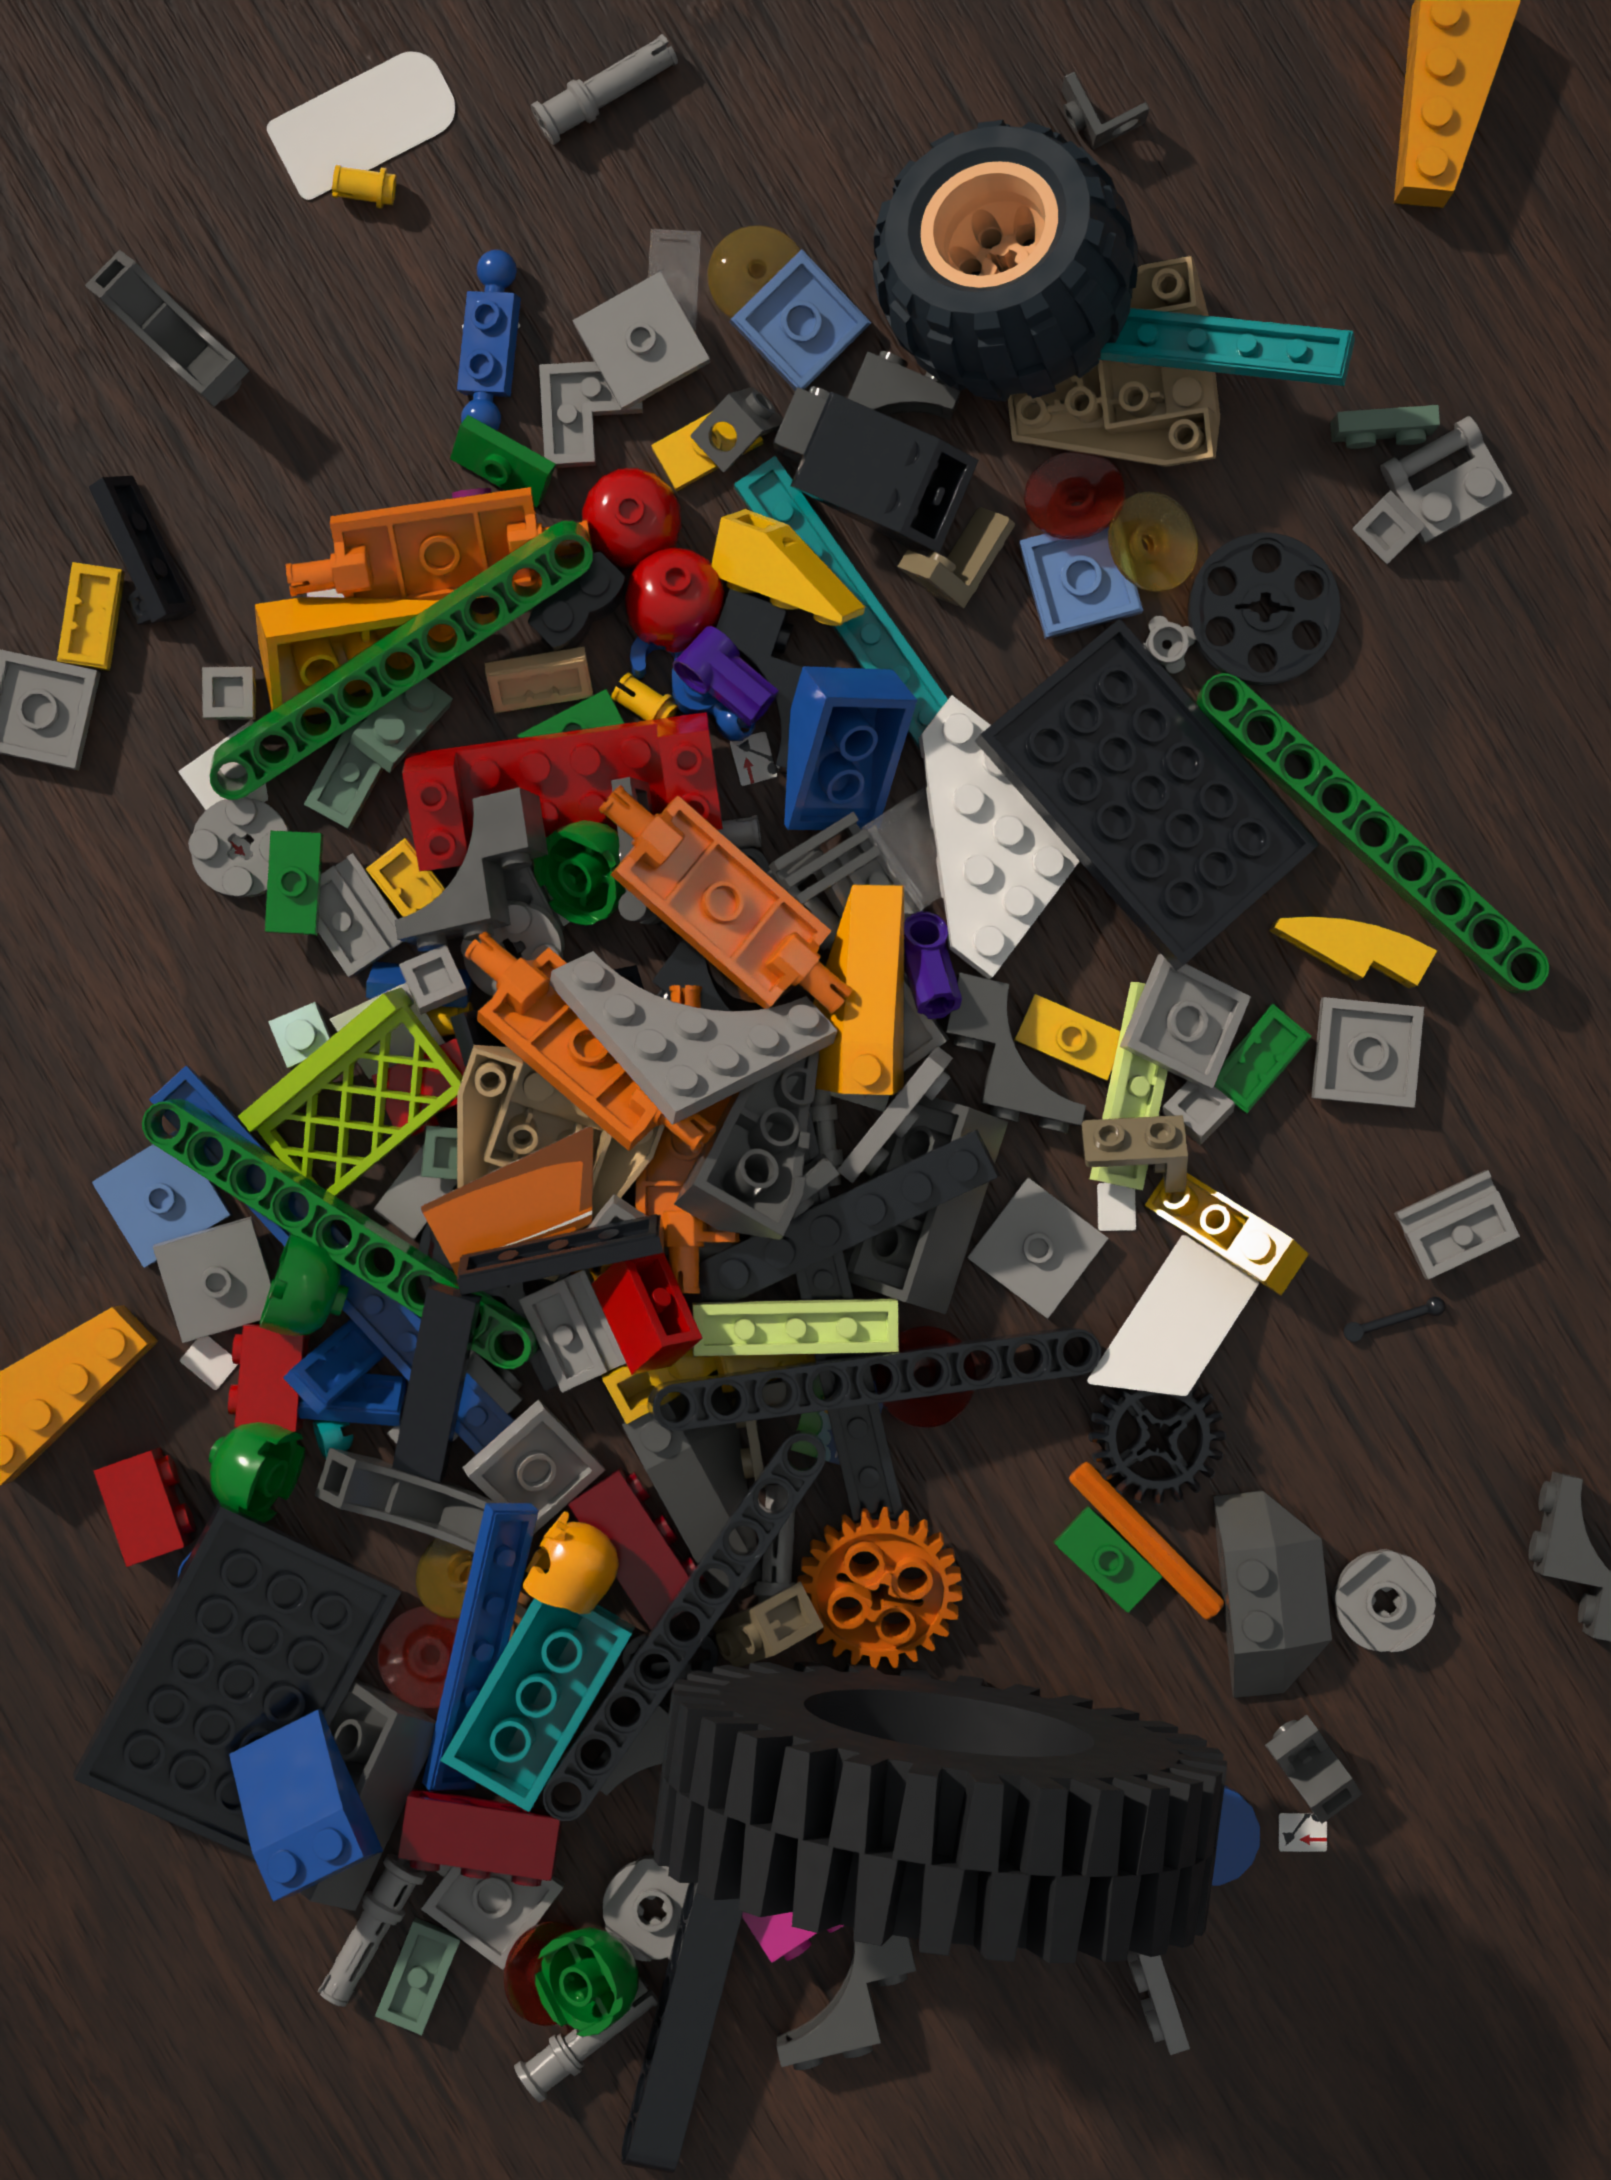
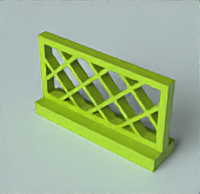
(337, 1058)

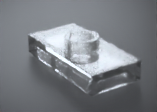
(678, 258)

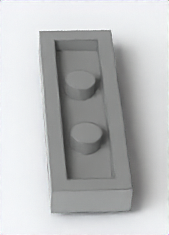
(898, 1116)

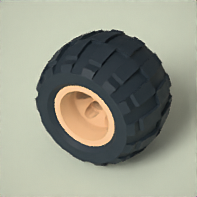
(1032, 308)

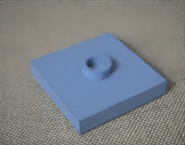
(800, 321)
(1076, 583)
(159, 1200)

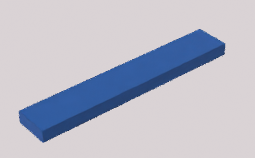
(482, 1627)

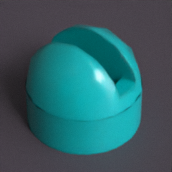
(329, 1435)

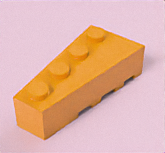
(1447, 82)
(61, 1382)

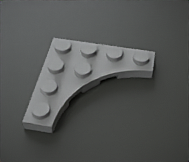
(683, 1052)

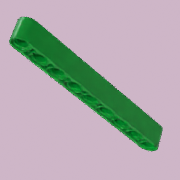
(409, 638)
(1396, 838)
(316, 1226)

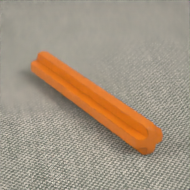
(1146, 1540)

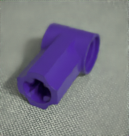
(716, 667)
(929, 965)

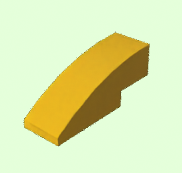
(1356, 946)

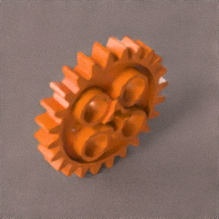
(896, 1548)

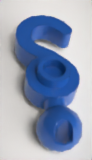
(689, 700)

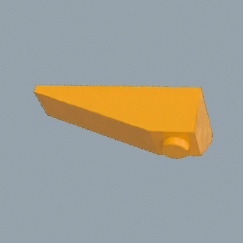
(315, 635)
(871, 1020)

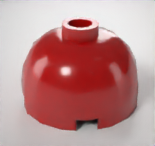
(631, 516)
(673, 598)

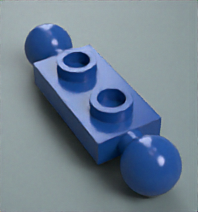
(489, 338)

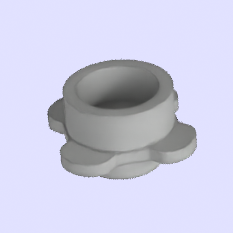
(1180, 640)

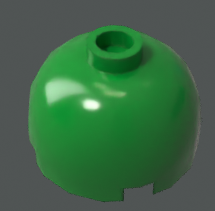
(580, 871)
(303, 1290)
(255, 1467)
(587, 1980)

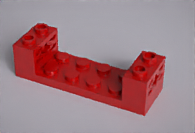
(567, 773)

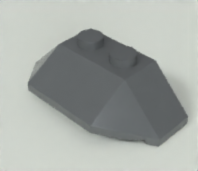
(1270, 1592)

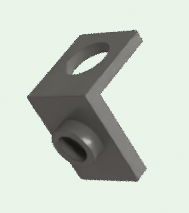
(1083, 117)
(750, 416)

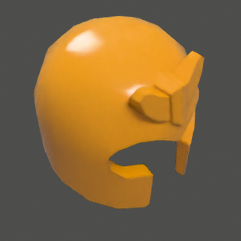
(579, 1565)

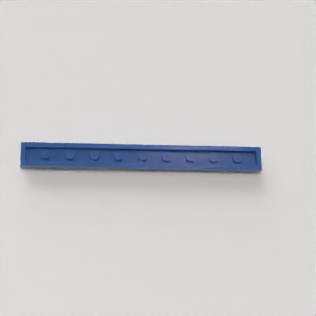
(381, 1318)

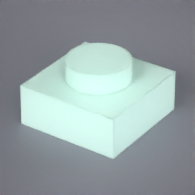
(300, 1033)

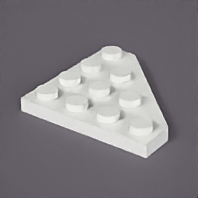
(992, 847)

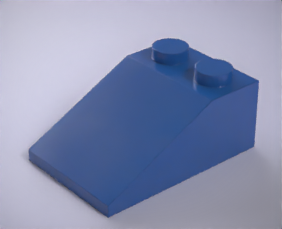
(844, 744)
(301, 1807)

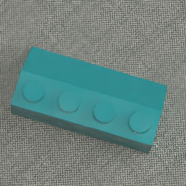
(536, 1699)

